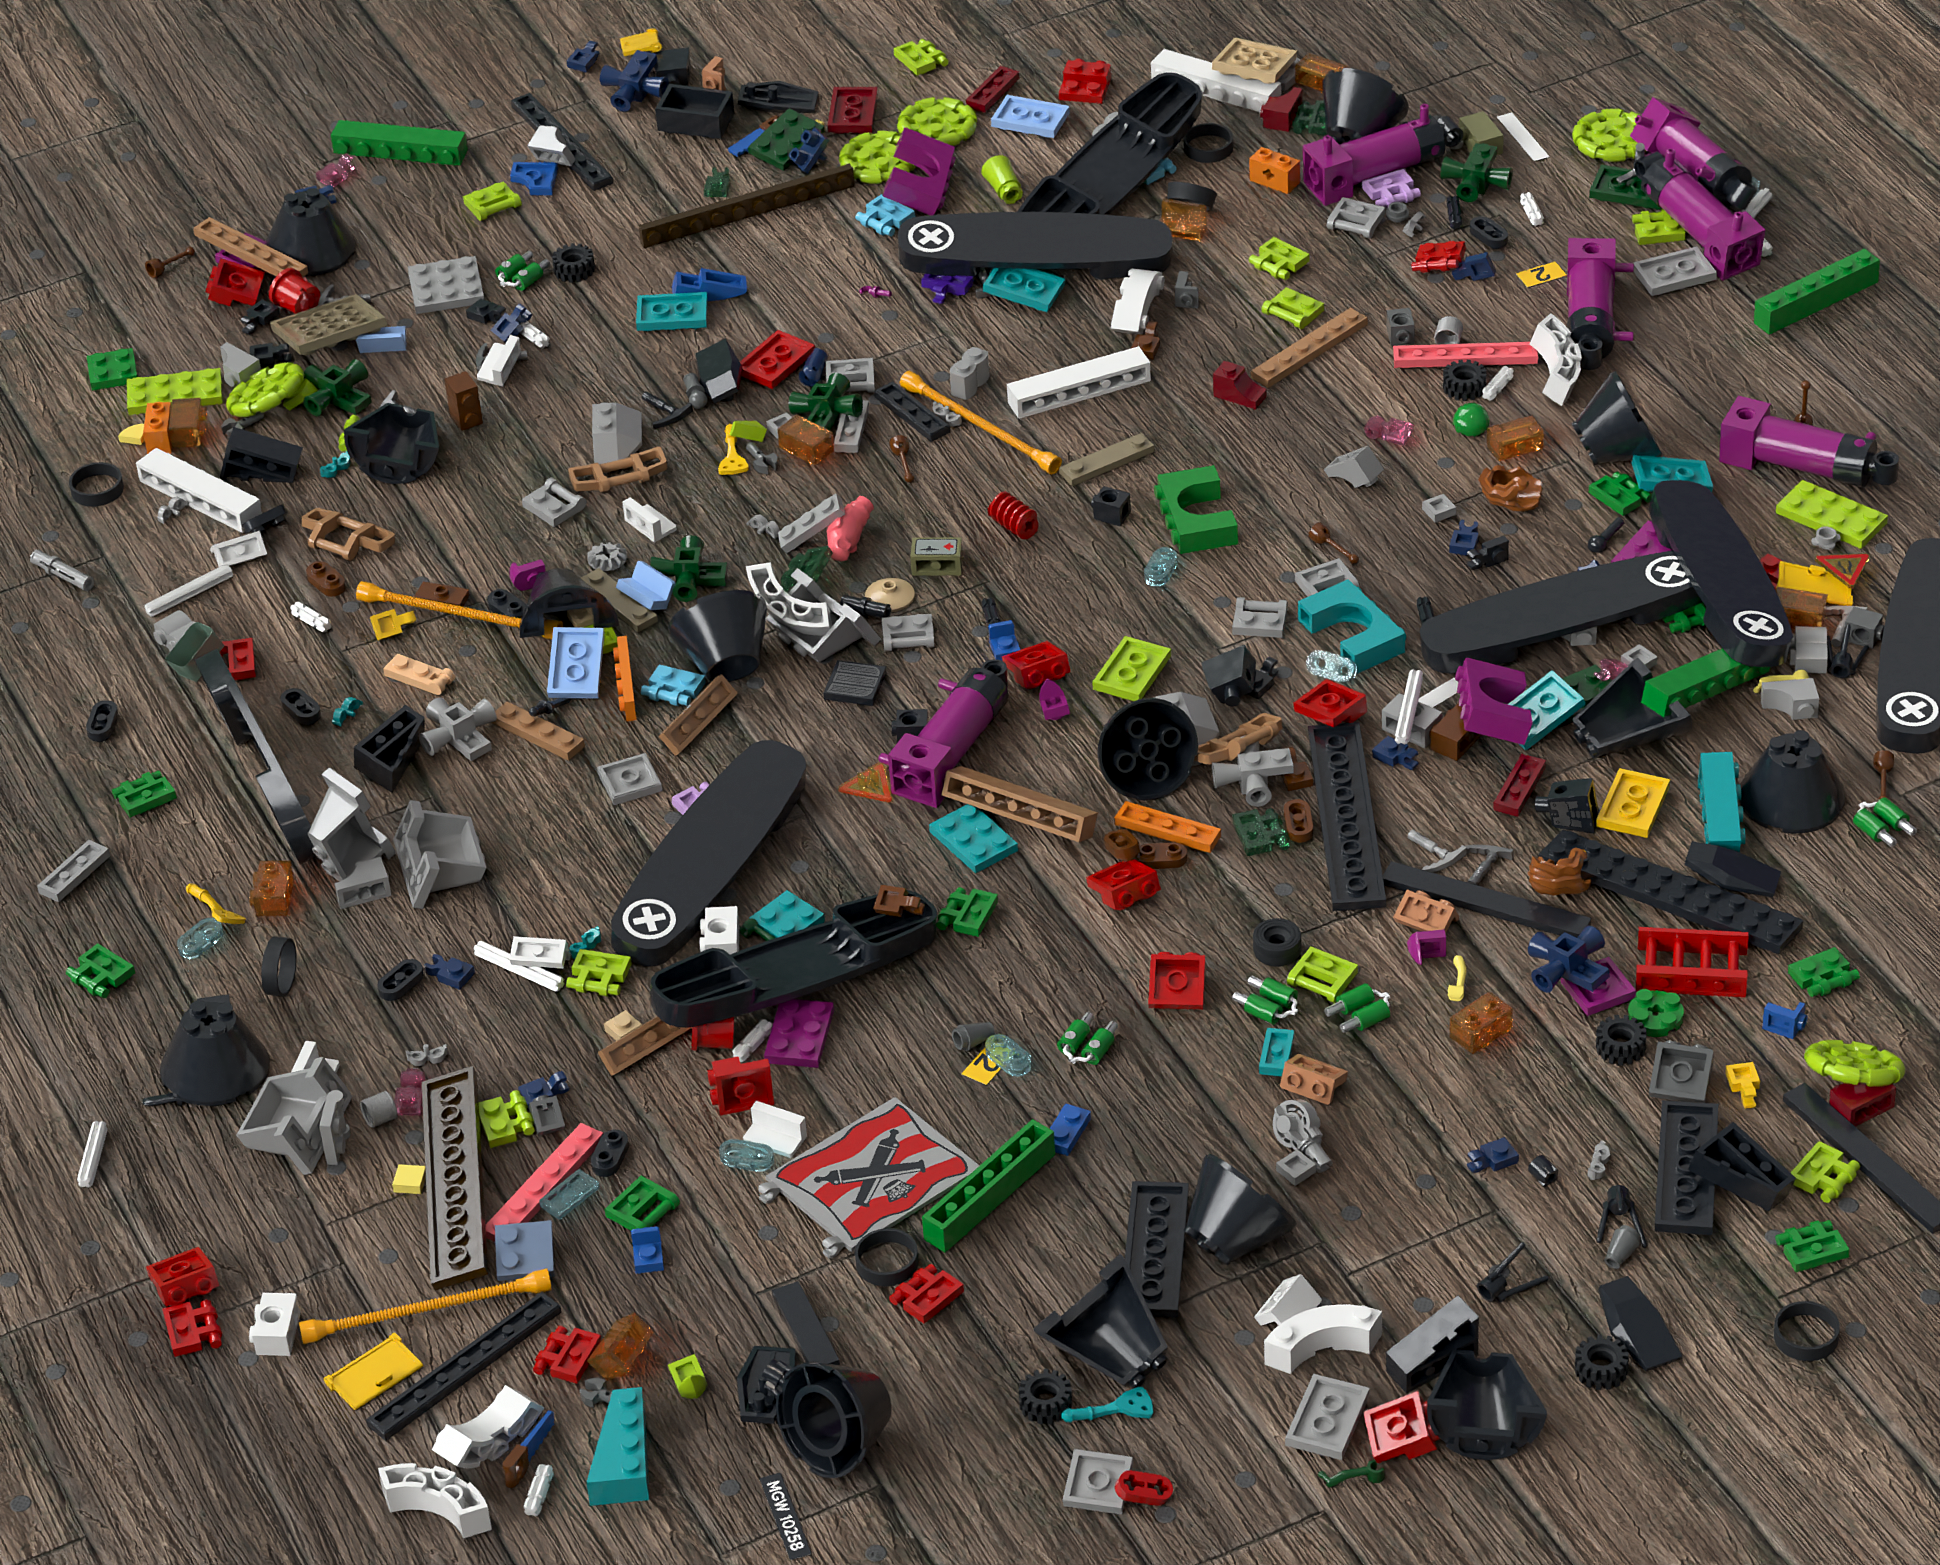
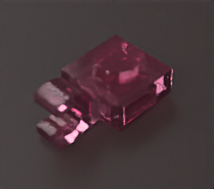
(335, 174)
(1610, 669)

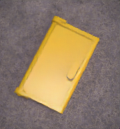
(642, 42)
(1815, 580)
(381, 1365)

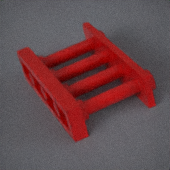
(1691, 980)

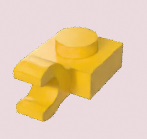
(389, 624)
(1745, 1079)

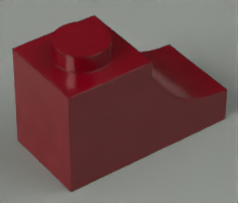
(1280, 111)
(1234, 385)
(1862, 1102)

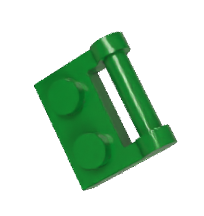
(636, 1200)

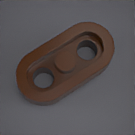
(325, 578)
(1298, 820)
(1122, 844)
(1162, 855)

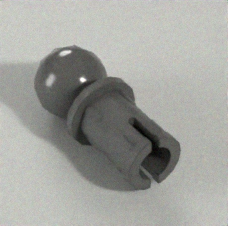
(695, 391)

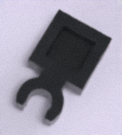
(1492, 553)

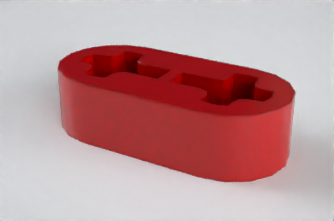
(1143, 1489)

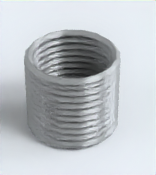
(1451, 324)
(378, 1109)

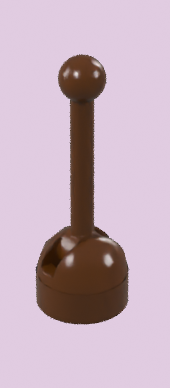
(156, 267)
(1804, 417)
(901, 450)
(1320, 533)
(1883, 763)

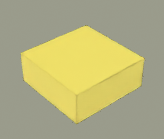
(409, 1179)

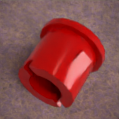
(293, 291)
(714, 1035)

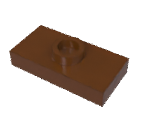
(443, 593)

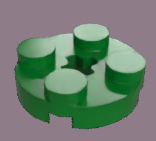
(1667, 1004)

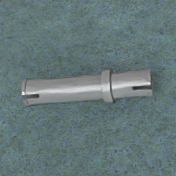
(54, 566)

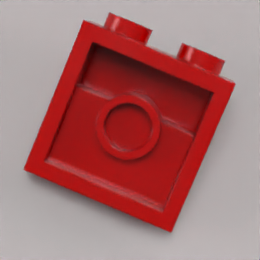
(1085, 81)
(234, 282)
(1037, 663)
(1332, 704)
(1124, 883)
(1177, 981)
(740, 1084)
(183, 1276)
(1400, 1428)

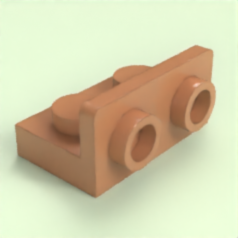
(714, 74)
(1423, 913)
(1312, 1078)

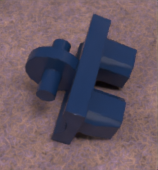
(811, 150)

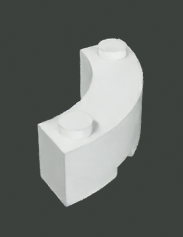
(1137, 294)
(1561, 355)
(790, 612)
(1319, 1328)
(489, 1432)
(438, 1492)

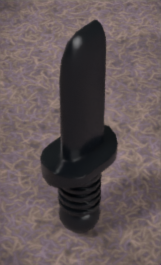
(547, 707)
(161, 1099)

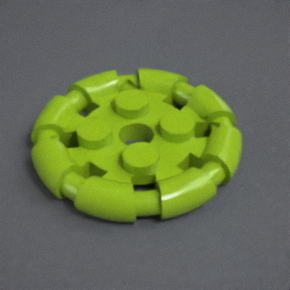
(940, 119)
(1611, 135)
(873, 154)
(265, 390)
(1854, 1063)

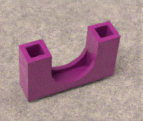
(932, 156)
(1480, 690)

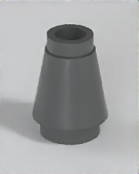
(970, 1035)
(1622, 1245)

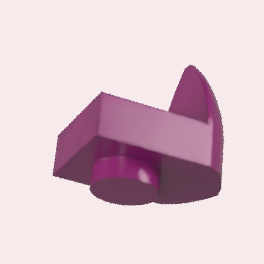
(525, 575)
(1053, 701)
(1427, 945)

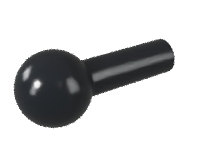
(1598, 543)

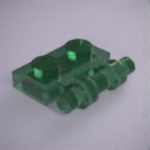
(1315, 123)
(811, 564)
(1253, 832)

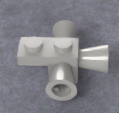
(458, 727)
(1253, 772)

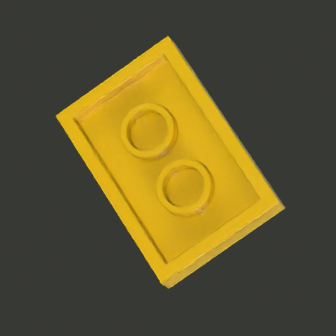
(1633, 803)

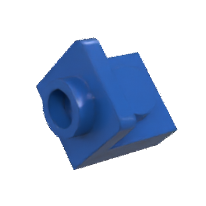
(1002, 639)
(1783, 1020)
(647, 1250)

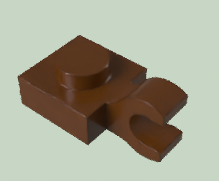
(1149, 341)
(1301, 774)
(894, 900)

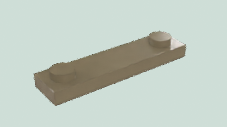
(1106, 459)
(626, 608)

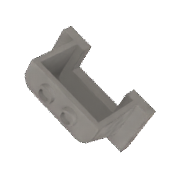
(846, 623)
(342, 830)
(437, 852)
(289, 1114)

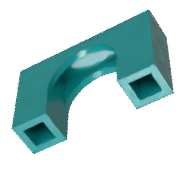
(1348, 604)

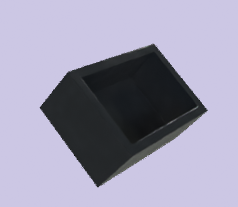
(695, 111)

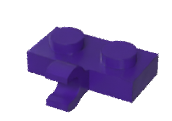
(942, 284)

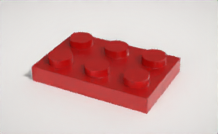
(775, 359)

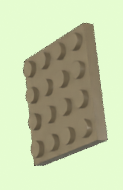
(328, 324)

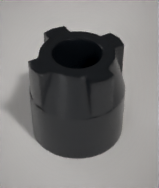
(1543, 1170)

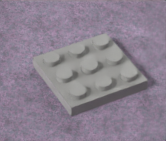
(445, 284)

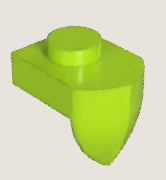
(304, 390)
(688, 1377)

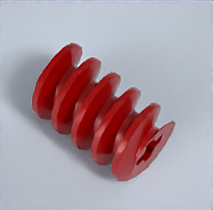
(1014, 515)

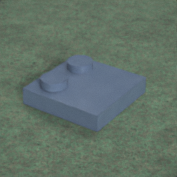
(523, 1249)

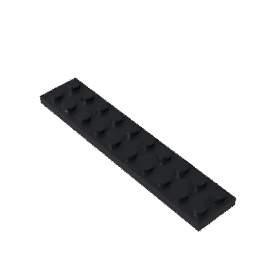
(1346, 817)
(1677, 892)

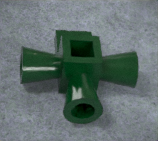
(1476, 172)
(337, 388)
(826, 401)
(690, 569)

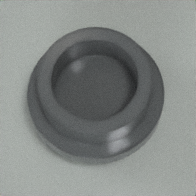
(1397, 212)

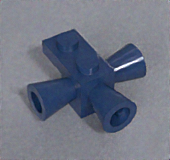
(634, 80)
(1568, 959)

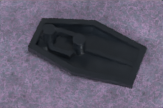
(777, 97)
(719, 371)
(1732, 869)
(1638, 1324)
(755, 1401)

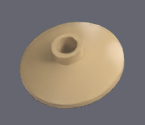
(893, 592)

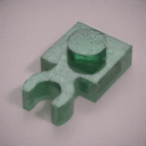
(717, 184)

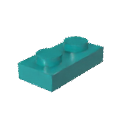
(1276, 1051)

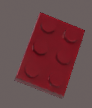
(852, 110)

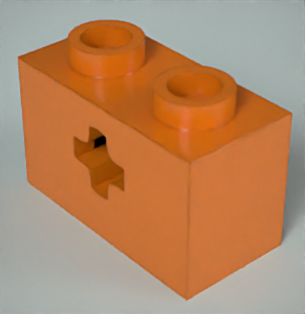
(1274, 170)
(157, 427)

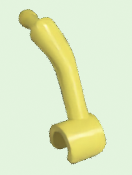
(1800, 674)
(1456, 992)

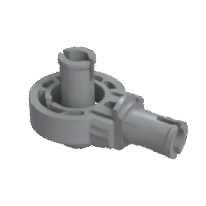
(1301, 1131)

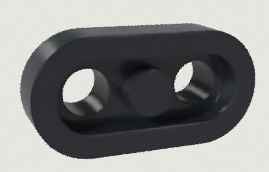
(1489, 232)
(272, 516)
(505, 603)
(300, 706)
(102, 721)
(400, 979)
(609, 1153)

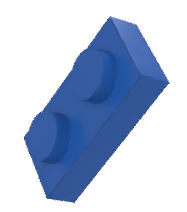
(1069, 1127)

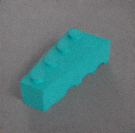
(1719, 800)
(620, 1457)

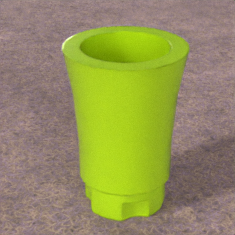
(1002, 178)

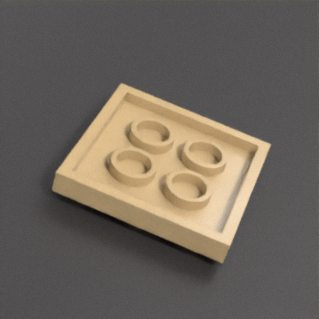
(1254, 60)

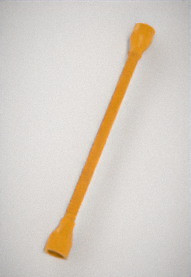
(1046, 460)
(372, 593)
(535, 1282)

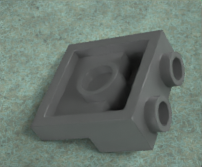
(1681, 1072)

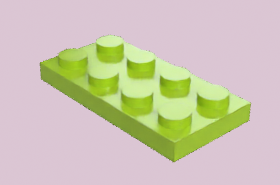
(181, 385)
(1824, 508)

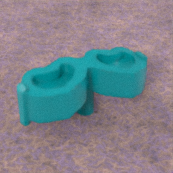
(340, 463)
(347, 708)
(589, 942)

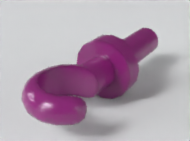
(875, 291)

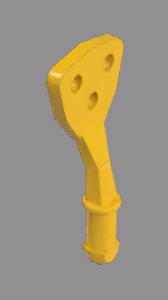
(732, 462)
(217, 911)

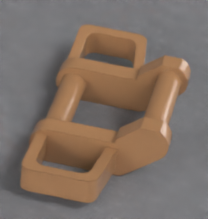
(603, 483)
(361, 537)
(1261, 729)

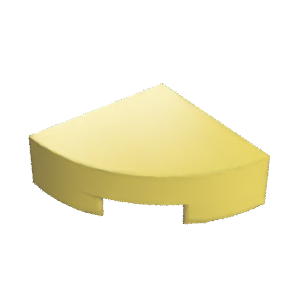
(132, 435)

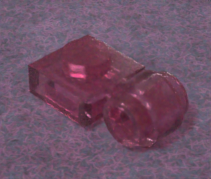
(1393, 431)
(409, 1099)

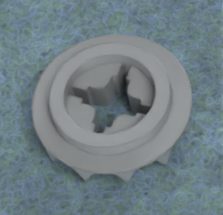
(598, 559)

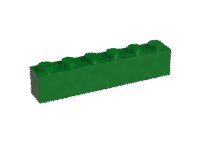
(399, 142)
(1816, 291)
(1697, 681)
(988, 1185)

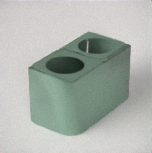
(183, 654)

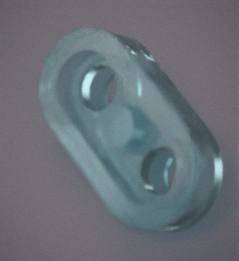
(1160, 566)
(1333, 666)
(200, 938)
(1008, 1055)
(746, 1155)

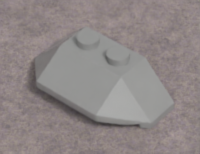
(615, 431)
(1199, 713)

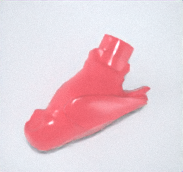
(846, 530)

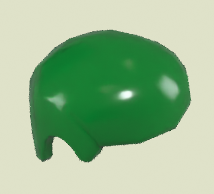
(1471, 419)

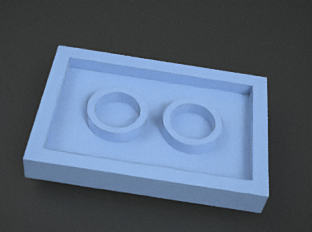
(1030, 116)
(575, 662)

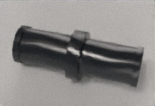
(866, 606)

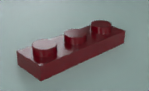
(992, 89)
(1519, 785)

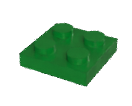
(111, 368)

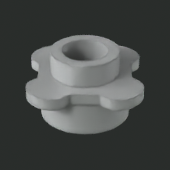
(1825, 538)

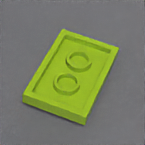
(1131, 669)

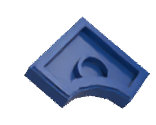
(536, 176)

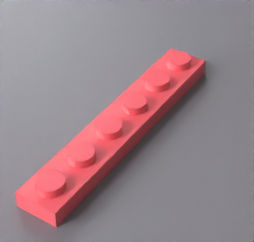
(1484, 353)
(551, 1173)

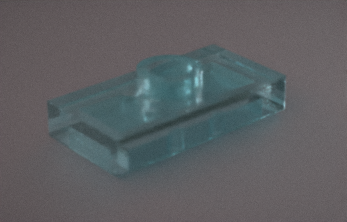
(569, 1194)

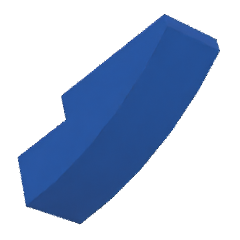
(716, 283)

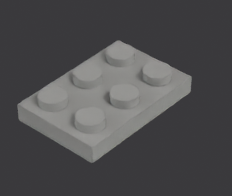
(1674, 271)
(1327, 1416)

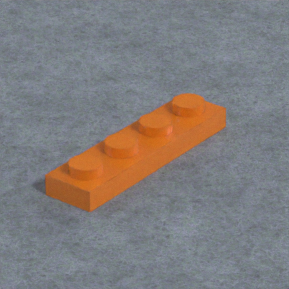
(625, 685)
(1167, 826)

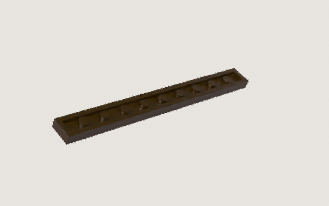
(746, 205)

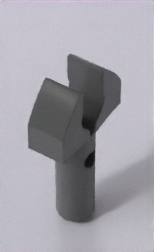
(229, 423)
(762, 460)
(599, 1392)

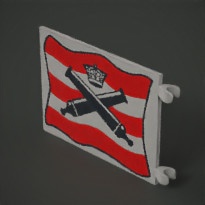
(870, 1175)

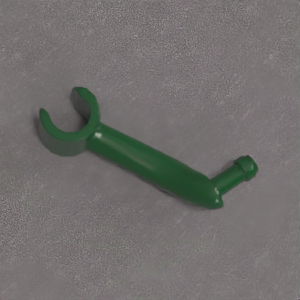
(751, 926)
(1373, 1475)

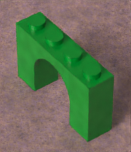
(1190, 530)

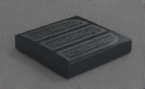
(854, 683)

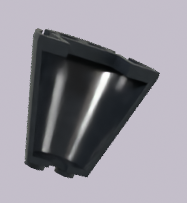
(393, 443)
(562, 591)
(1620, 720)
(1110, 1328)
(1484, 1406)

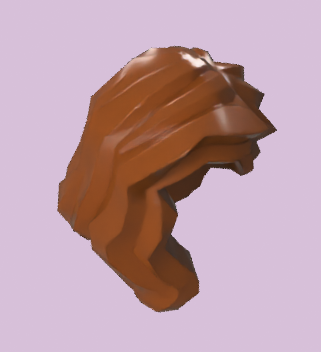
(1511, 488)
(1559, 878)

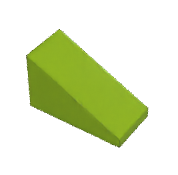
(748, 430)

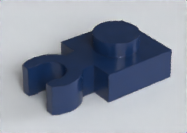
(1464, 538)
(452, 973)

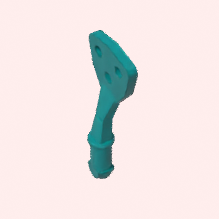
(1120, 1405)

